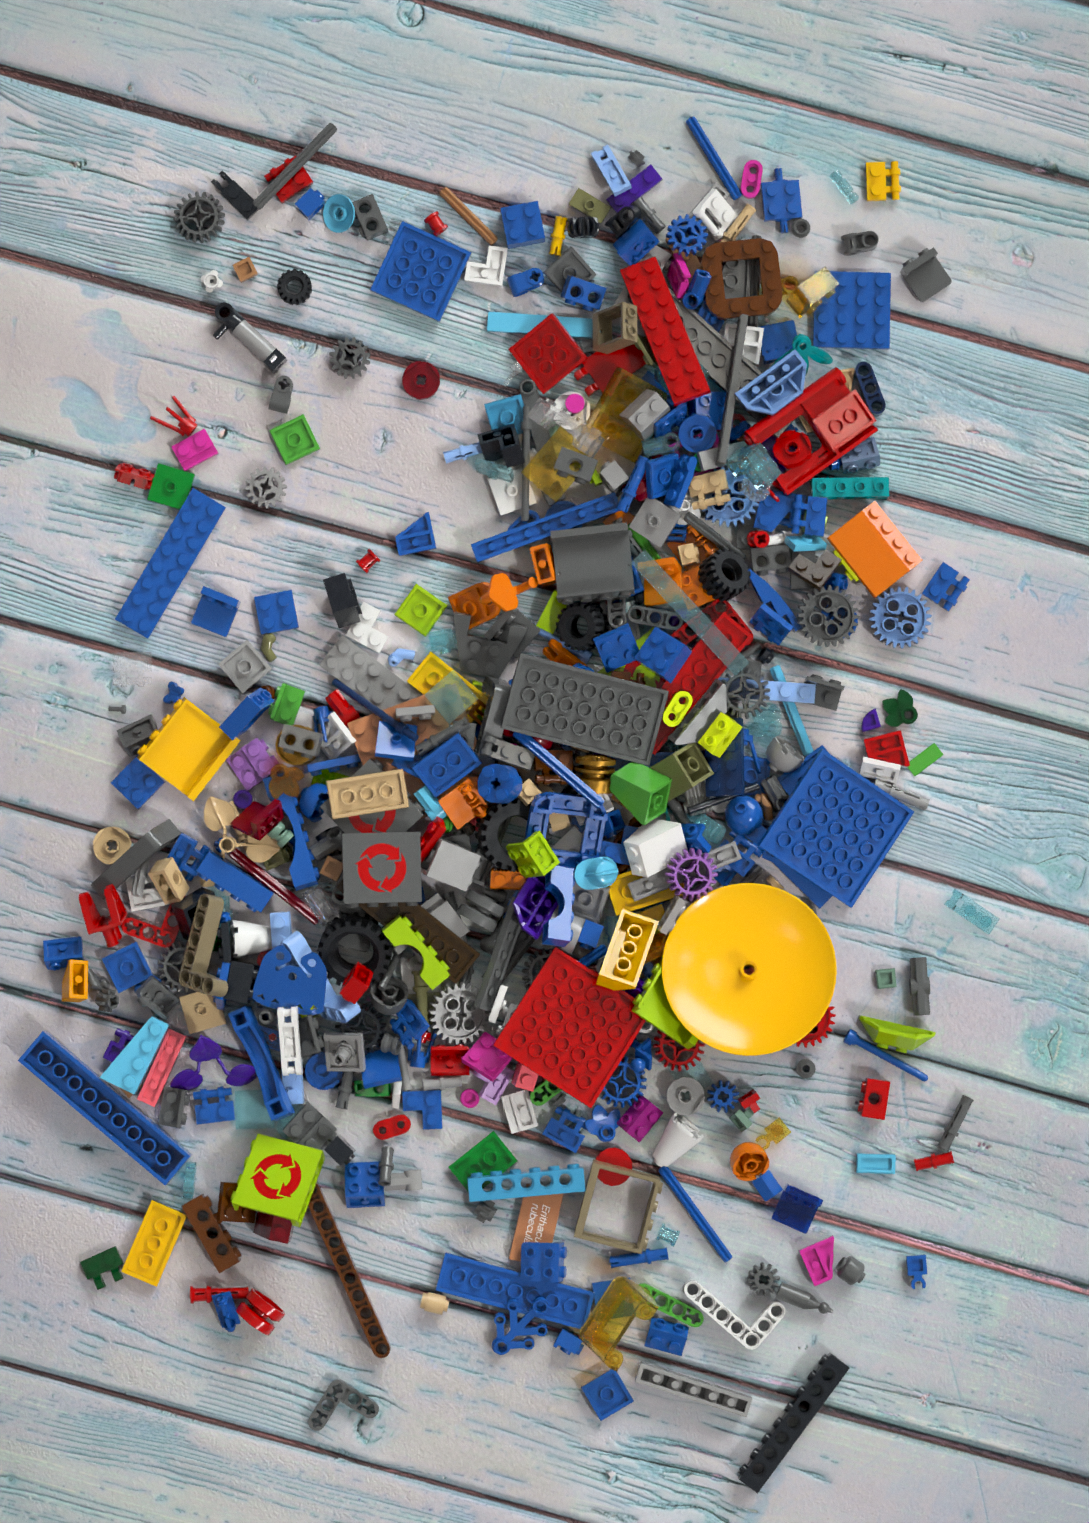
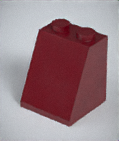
(273, 1227)

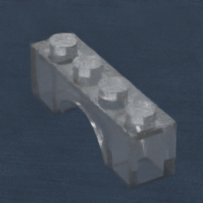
(584, 439)

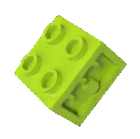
(533, 856)

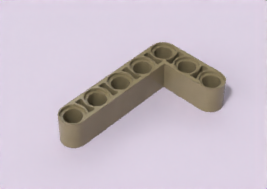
(200, 947)

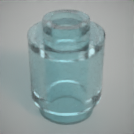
(609, 927)

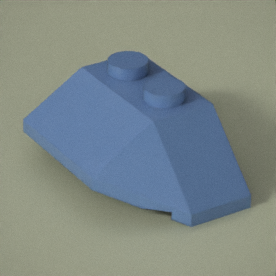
(775, 386)

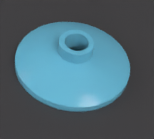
(333, 213)

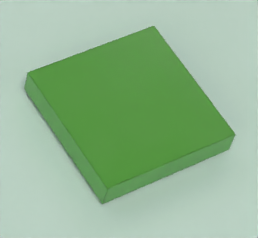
(294, 439)

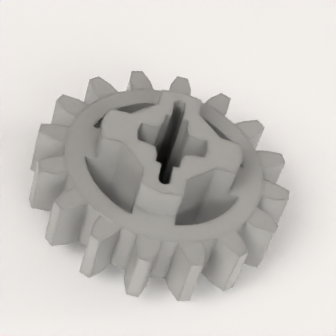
(258, 485)

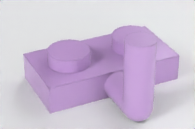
(493, 1090)

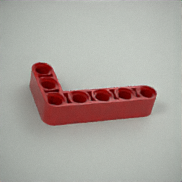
(714, 614)

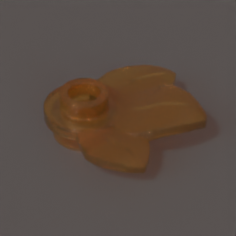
(287, 783)

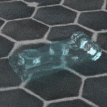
(972, 912)

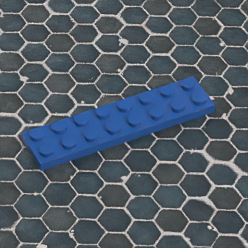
(170, 563)
(498, 1285)

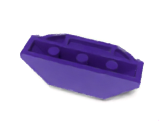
(534, 906)

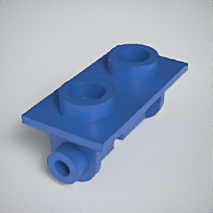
(226, 1310)

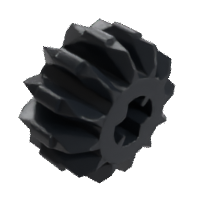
(583, 227)

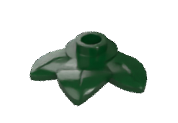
(897, 707)

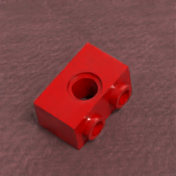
(356, 983)
(878, 1109)

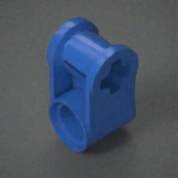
(522, 283)

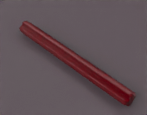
(273, 885)

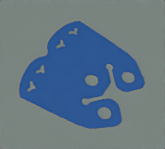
(288, 992)

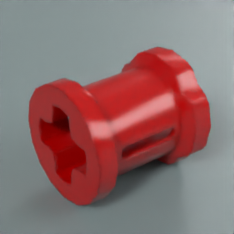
(436, 223)
(752, 539)
(368, 561)

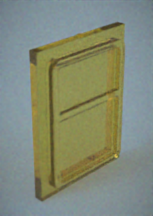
(541, 467)

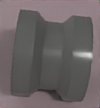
(391, 1044)

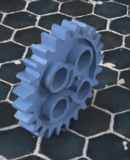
(728, 513)
(903, 600)

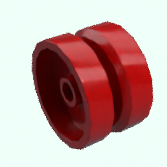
(260, 1312)

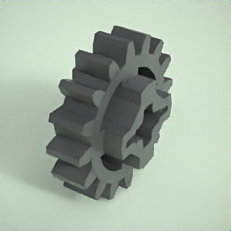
(357, 353)

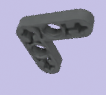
(343, 1397)

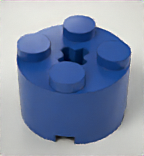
(489, 783)

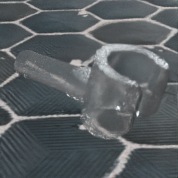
(517, 369)

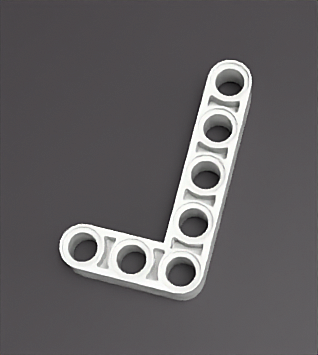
(731, 1318)

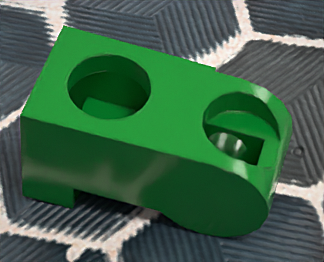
(382, 1090)

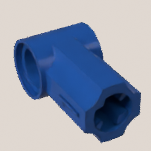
(697, 289)

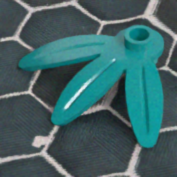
(807, 350)

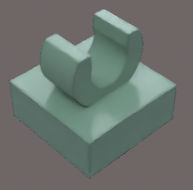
(741, 1119)

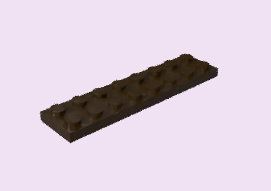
(445, 942)

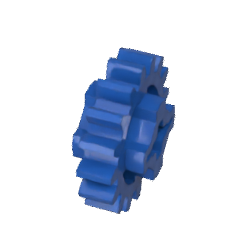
(679, 232)

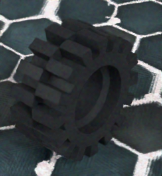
(294, 298)

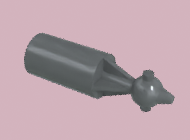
(801, 1298)

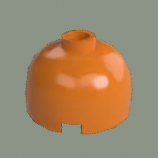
(748, 1161)

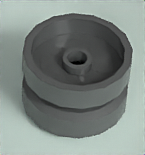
(481, 910)

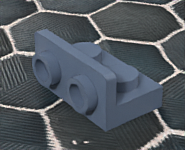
(861, 457)

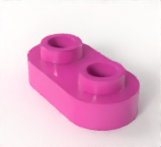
(751, 180)

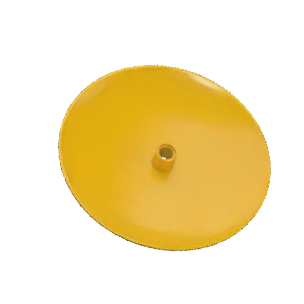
(754, 929)

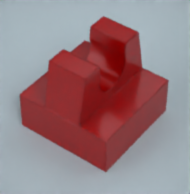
(749, 1100)

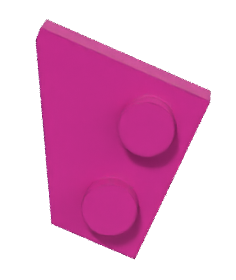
(819, 1260)

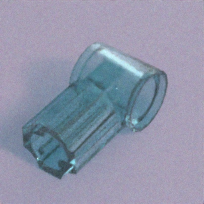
(658, 445)

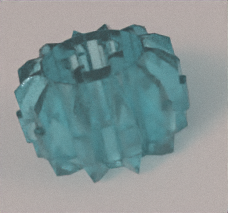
(713, 830)

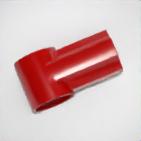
(341, 707)

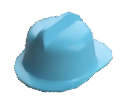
(596, 873)

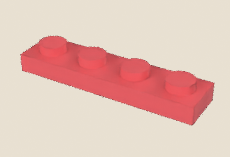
(161, 1067)

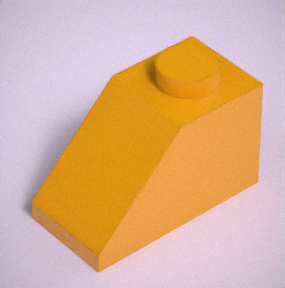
(75, 981)

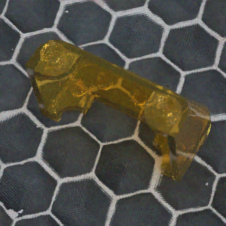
(613, 1316)

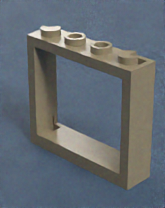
(647, 1223)

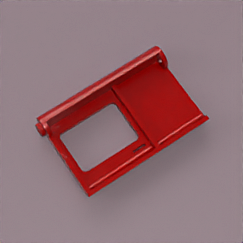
(809, 404)

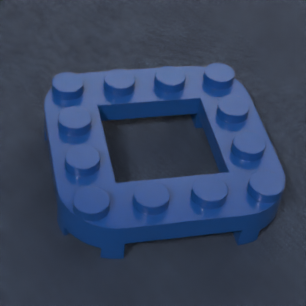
(570, 804)

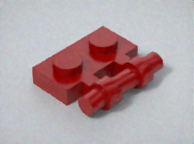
(295, 185)

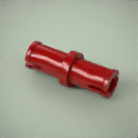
(934, 1161)

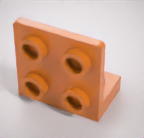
(674, 570)

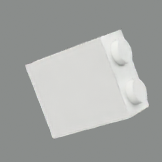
(653, 846)

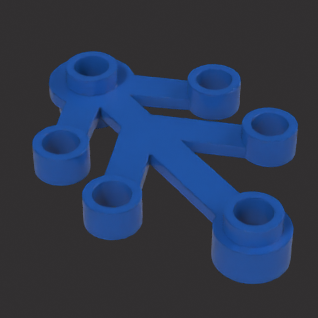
(518, 1328)

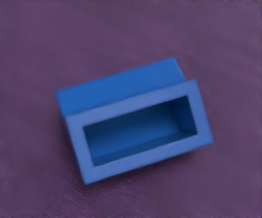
(767, 1185)

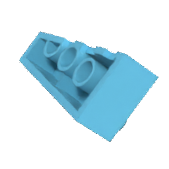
(135, 1059)

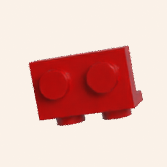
(448, 1060)

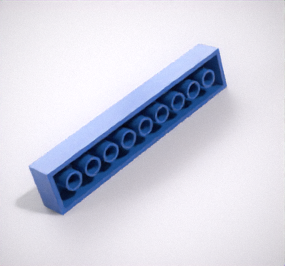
(105, 1107)

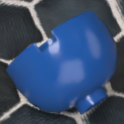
(311, 800)
(743, 815)

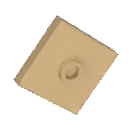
(201, 1012)

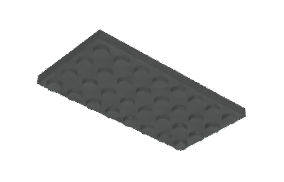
(584, 709)

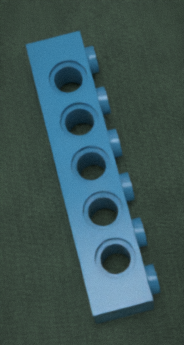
(575, 1184)

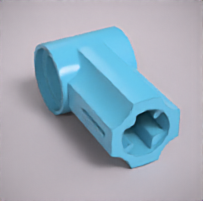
(429, 803)

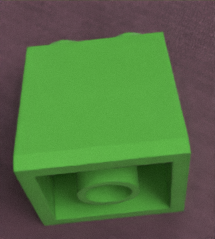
(641, 791)

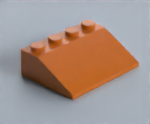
(874, 549)

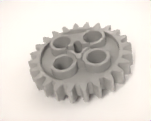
(442, 1013)

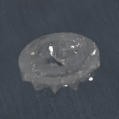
(749, 491)

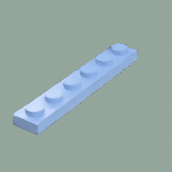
(779, 691)

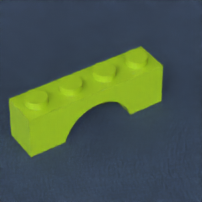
(432, 969)

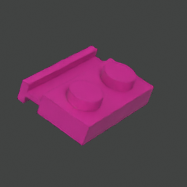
(678, 275)
(194, 450)

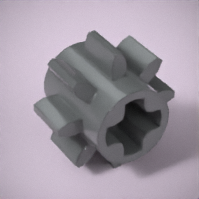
(107, 1000)
(485, 1211)

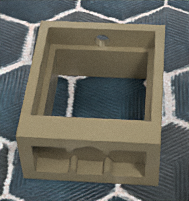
(603, 321)

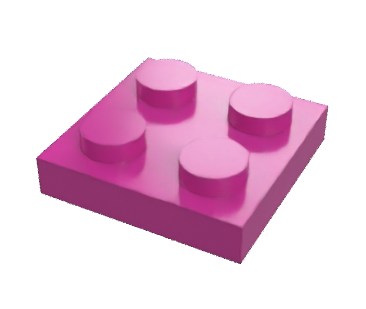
(486, 1058)

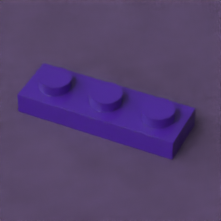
(640, 185)

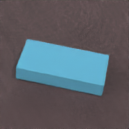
(875, 1163)

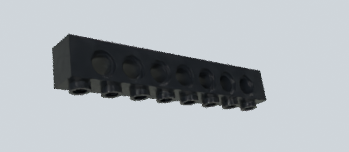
(757, 1480)

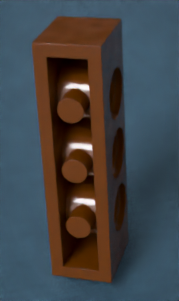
(221, 1261)

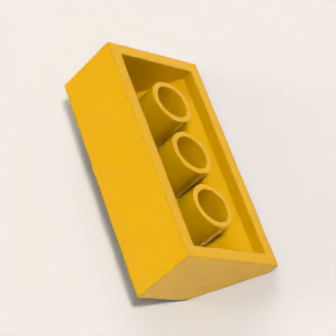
(627, 951)

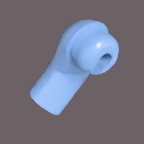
(400, 654)

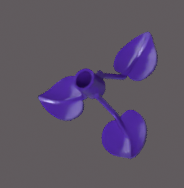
(206, 1050)

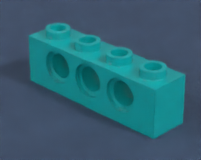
(850, 488)

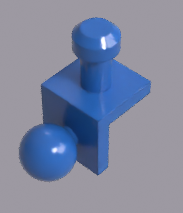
(643, 1055)

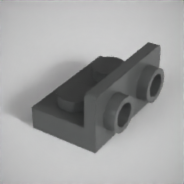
(137, 734)
(173, 1107)

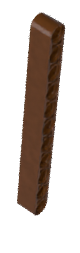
(342, 1270)

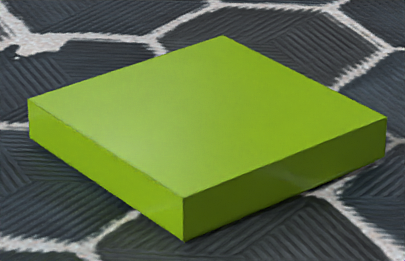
(420, 610)

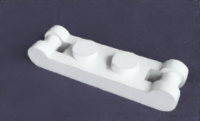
(289, 1041)

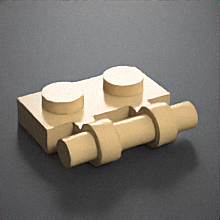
(707, 484)

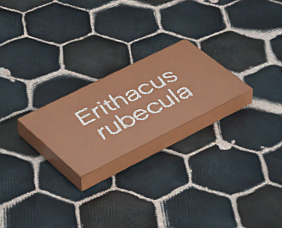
(536, 1221)

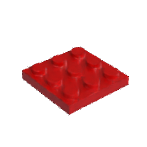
(548, 353)

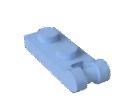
(611, 170)

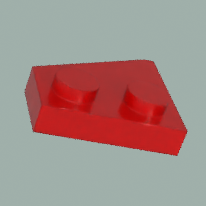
(887, 748)

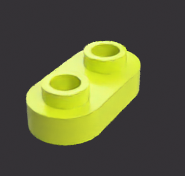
(678, 709)

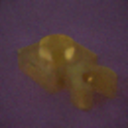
(775, 1131)

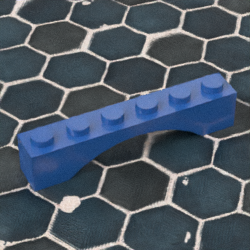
(301, 868)
(272, 1087)

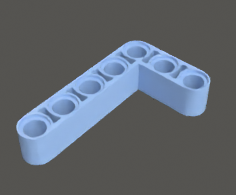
(335, 1006)

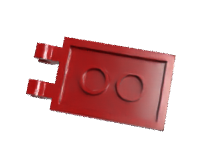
(602, 366)

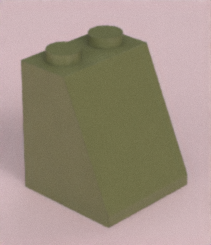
(685, 768)

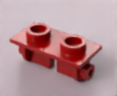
(127, 473)

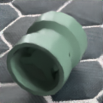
(284, 837)

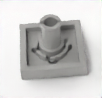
(344, 1051)

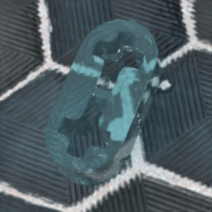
(189, 1180)

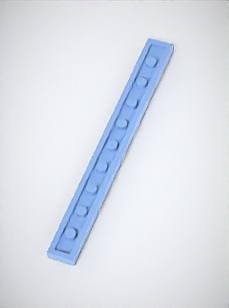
(280, 930)

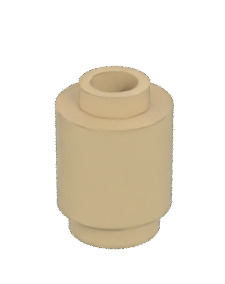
(434, 1303)

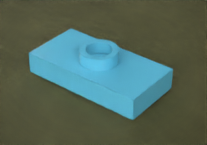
(805, 543)

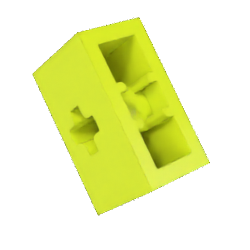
(720, 734)

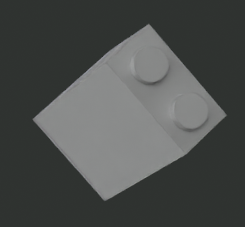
(644, 413)
(451, 864)

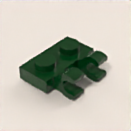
(103, 1262)

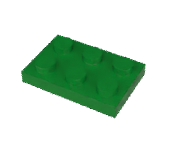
(484, 1157)

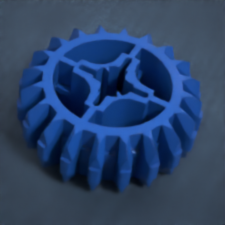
(637, 1085)

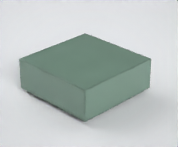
(886, 978)

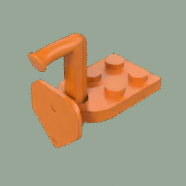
(477, 598)

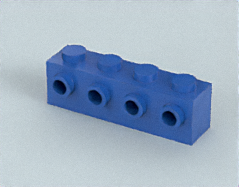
(234, 880)

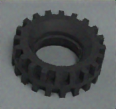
(489, 827)
(334, 932)

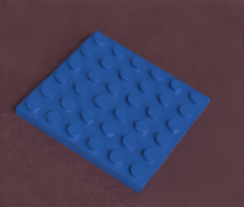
(836, 828)

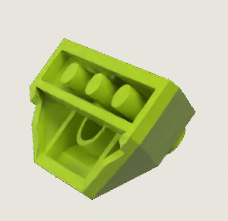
(895, 1034)

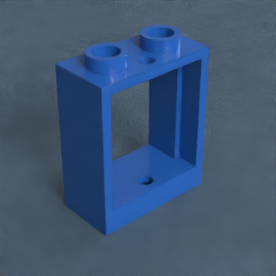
(246, 713)

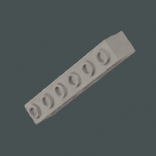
(693, 1389)

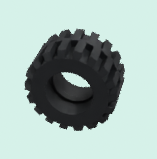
(714, 580)
(568, 625)

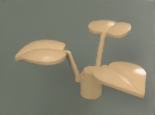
(219, 815)

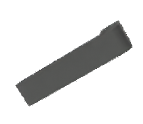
(497, 693)
(136, 856)

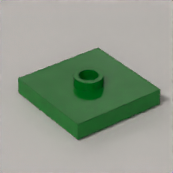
(170, 486)

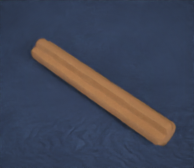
(468, 216)

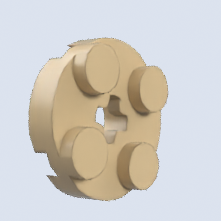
(111, 834)

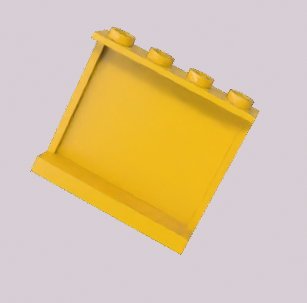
(187, 748)

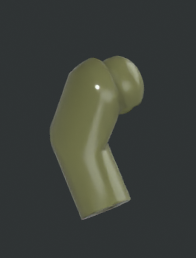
(266, 645)

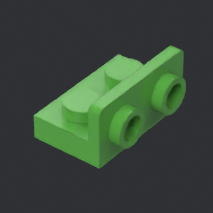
(286, 705)

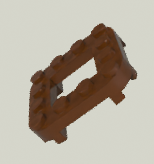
(769, 272)

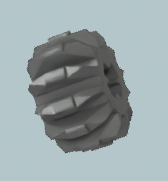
(761, 1285)

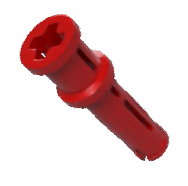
(208, 1291)

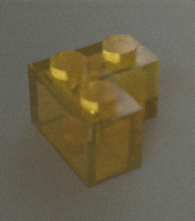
(811, 292)

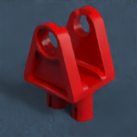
(106, 925)

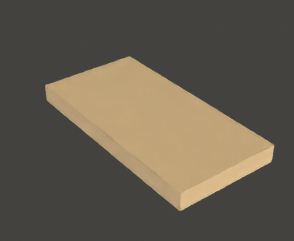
(367, 793)

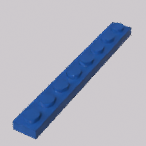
(541, 528)

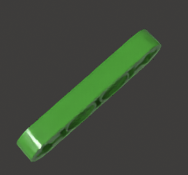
(670, 1302)

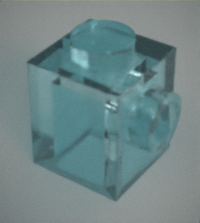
(442, 641)

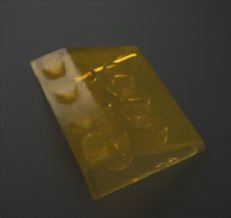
(617, 396)

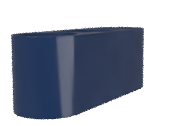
(869, 379)

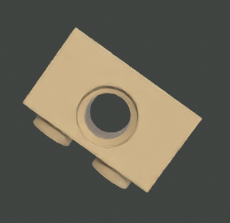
(168, 880)

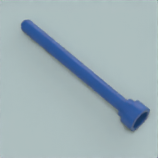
(852, 1038)

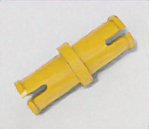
(558, 236)

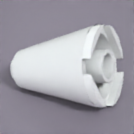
(249, 938)
(676, 1140)

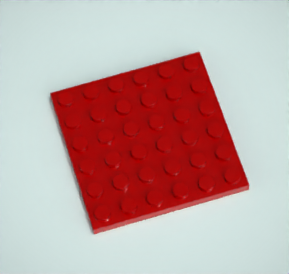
(571, 1028)

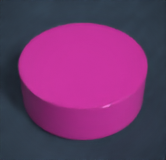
(575, 403)
(469, 1098)

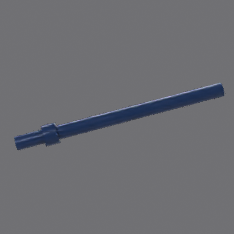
(400, 727)

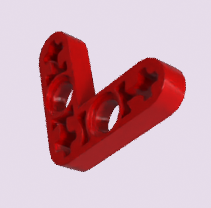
(165, 929)

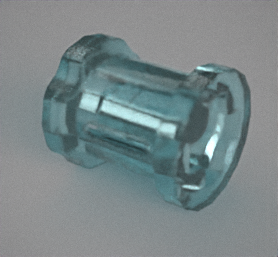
(667, 1234)

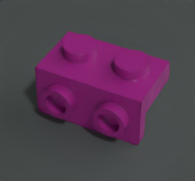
(639, 1118)

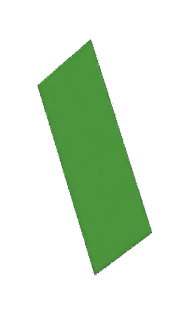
(924, 759)

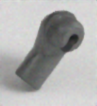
(95, 983)

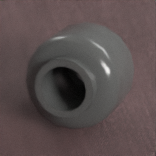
(850, 1270)

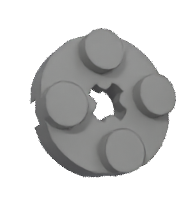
(683, 1085)

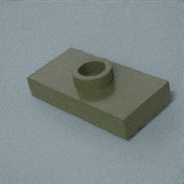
(589, 205)

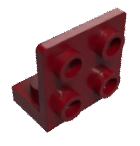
(258, 819)

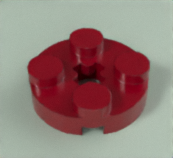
(421, 391)

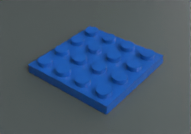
(420, 271)
(856, 313)

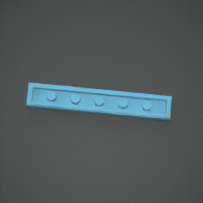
(525, 323)

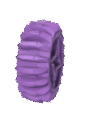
(693, 866)

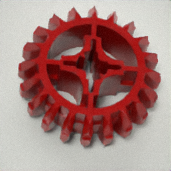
(662, 1040)

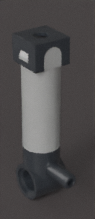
(250, 337)

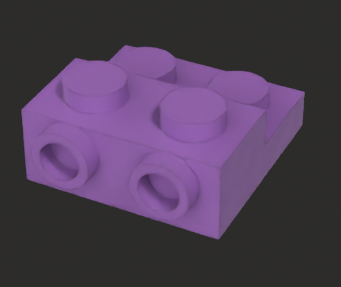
(252, 763)

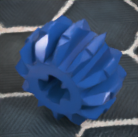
(727, 1091)

